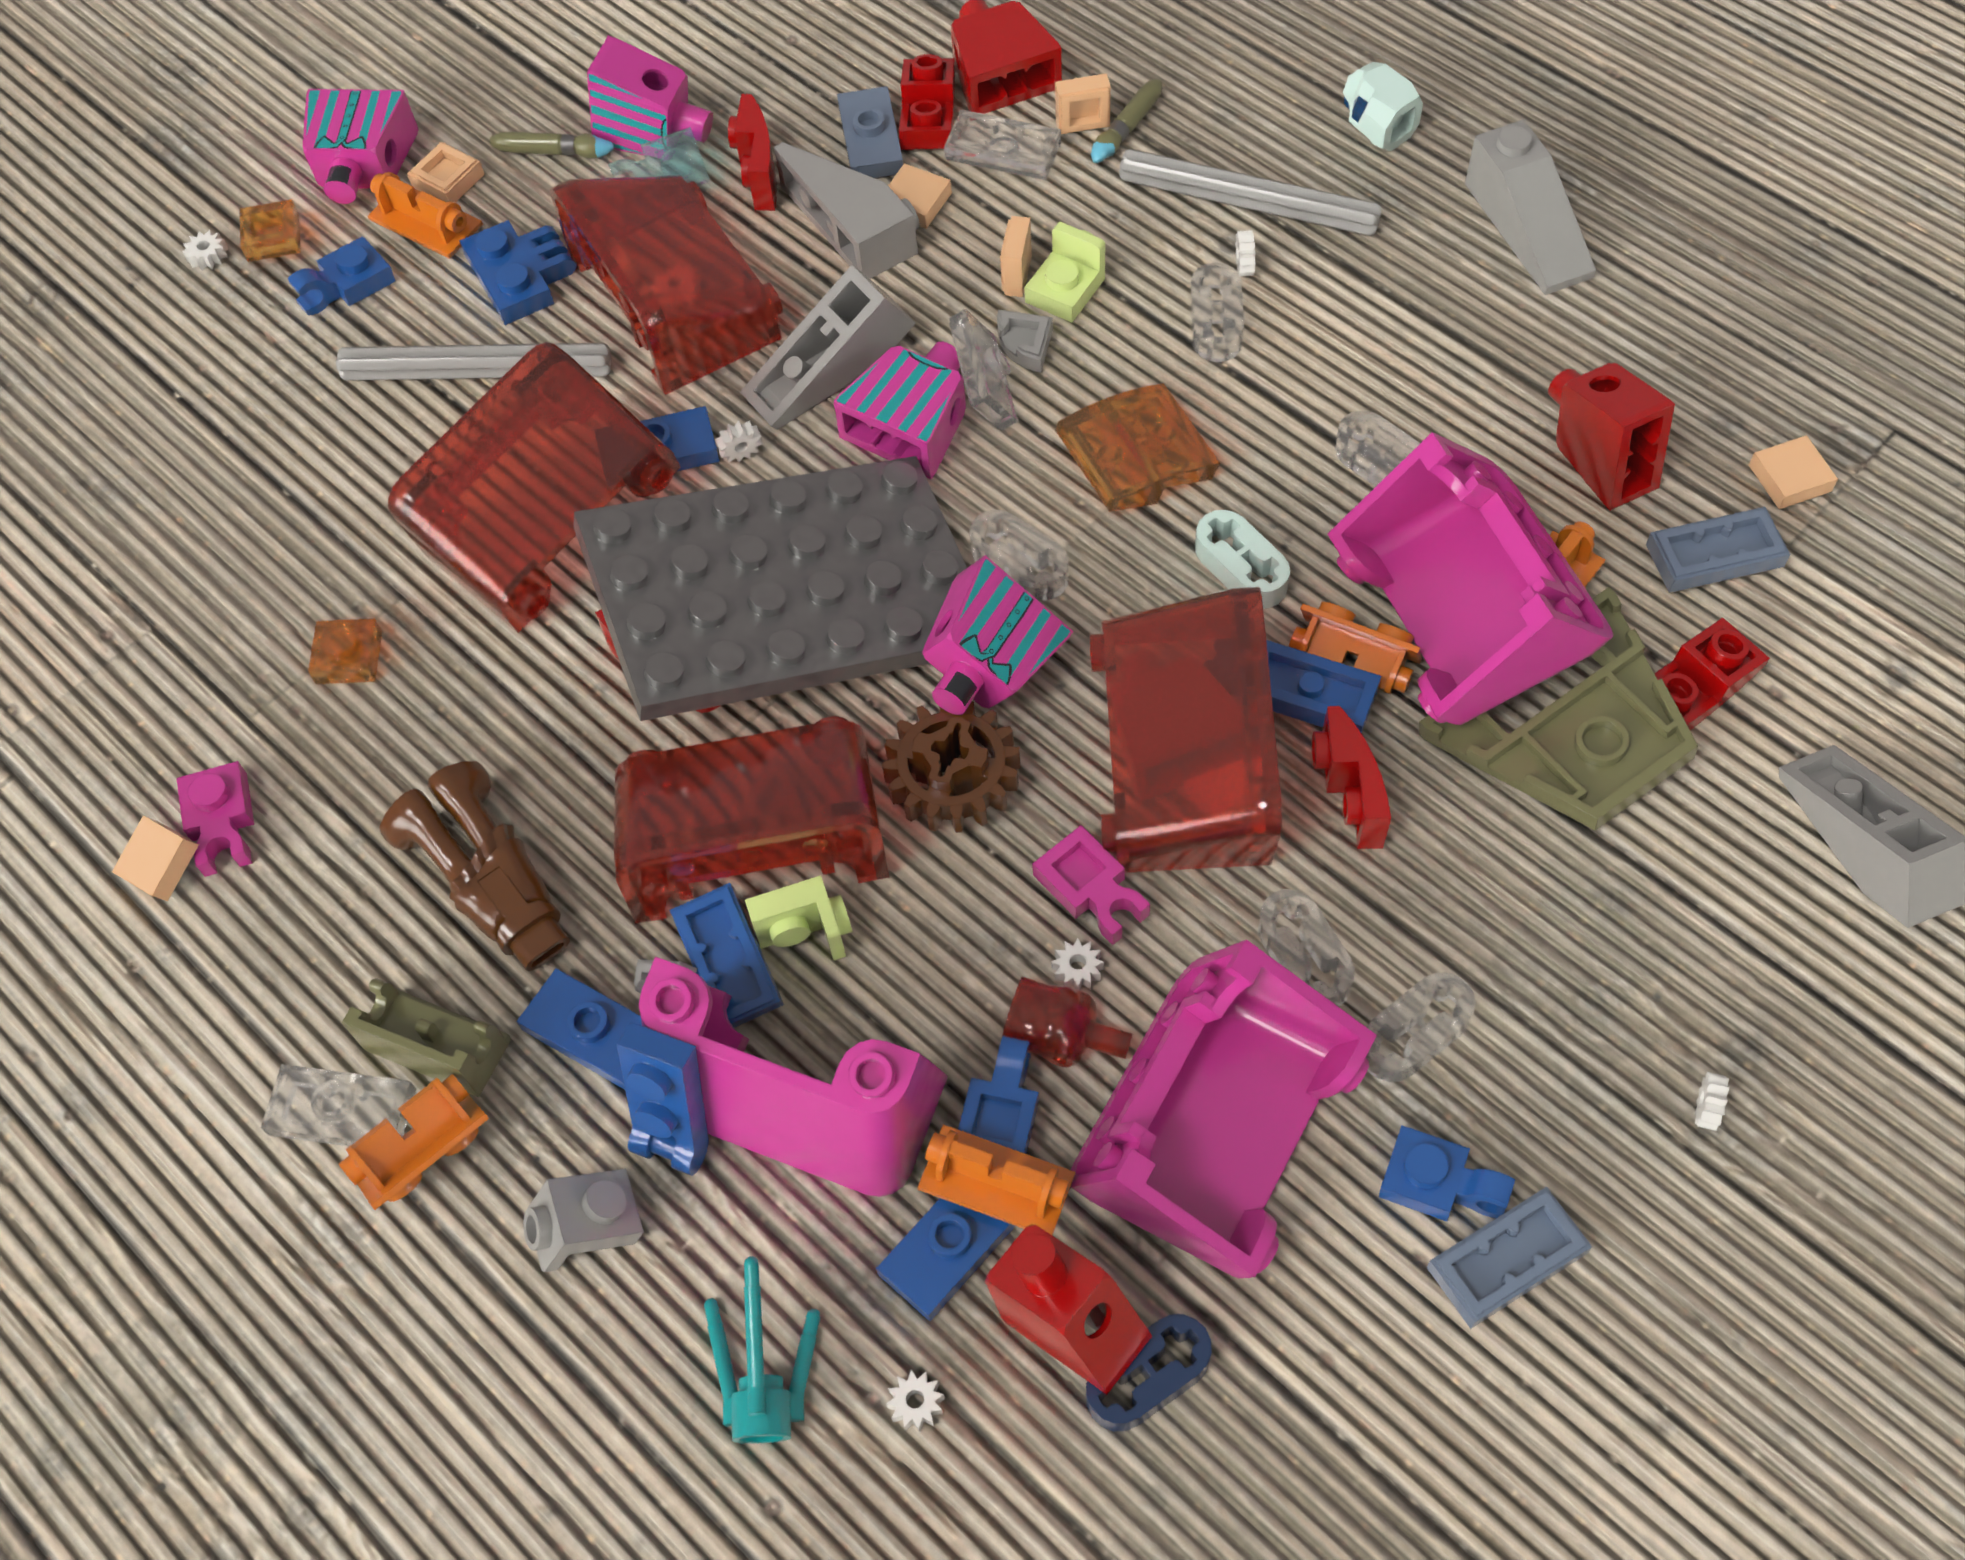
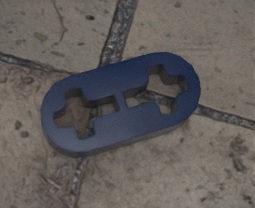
(1160, 1386)

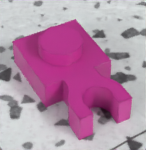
(212, 811)
(1089, 878)

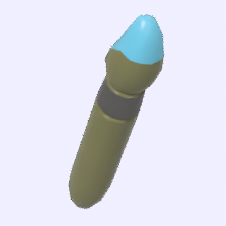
(1109, 142)
(585, 145)

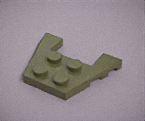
(1592, 745)

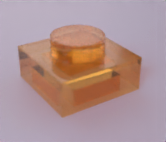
(269, 230)
(345, 651)

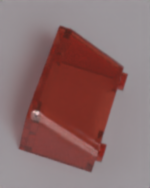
(668, 272)
(513, 470)
(1190, 734)
(744, 811)

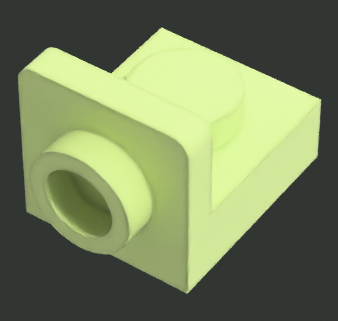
(1068, 274)
(795, 911)

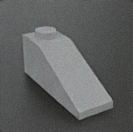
(1528, 205)
(850, 210)
(828, 349)
(1880, 836)

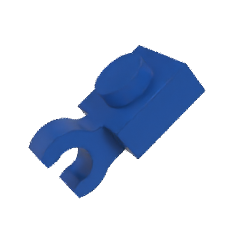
(345, 273)
(1001, 1107)
(1431, 1176)

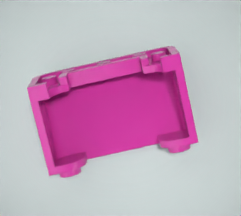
(1469, 579)
(1220, 1106)
(850, 1132)

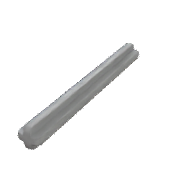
(1250, 192)
(455, 361)

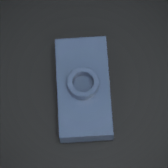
(870, 132)
(1717, 549)
(1508, 1257)

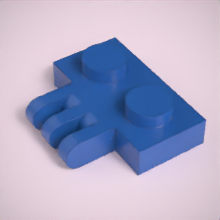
(518, 268)

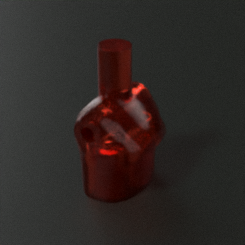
(1061, 1024)

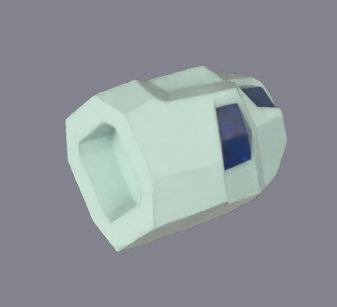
(1382, 105)

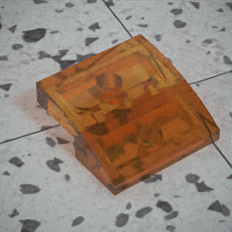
(1136, 446)

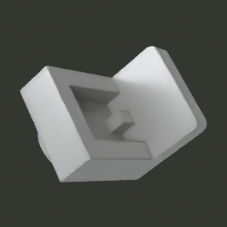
(581, 1216)

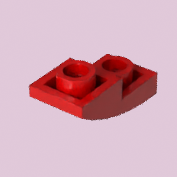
(927, 102)
(751, 138)
(1710, 670)
(1355, 773)

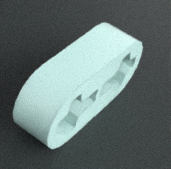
(1248, 554)

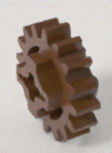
(968, 781)

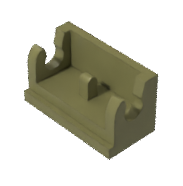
(427, 1037)

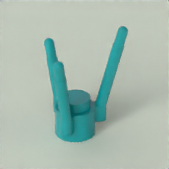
(761, 1407)

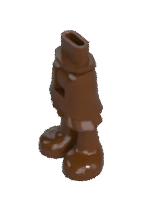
(499, 884)

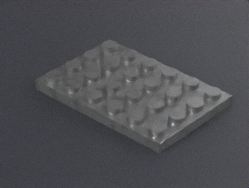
(770, 583)

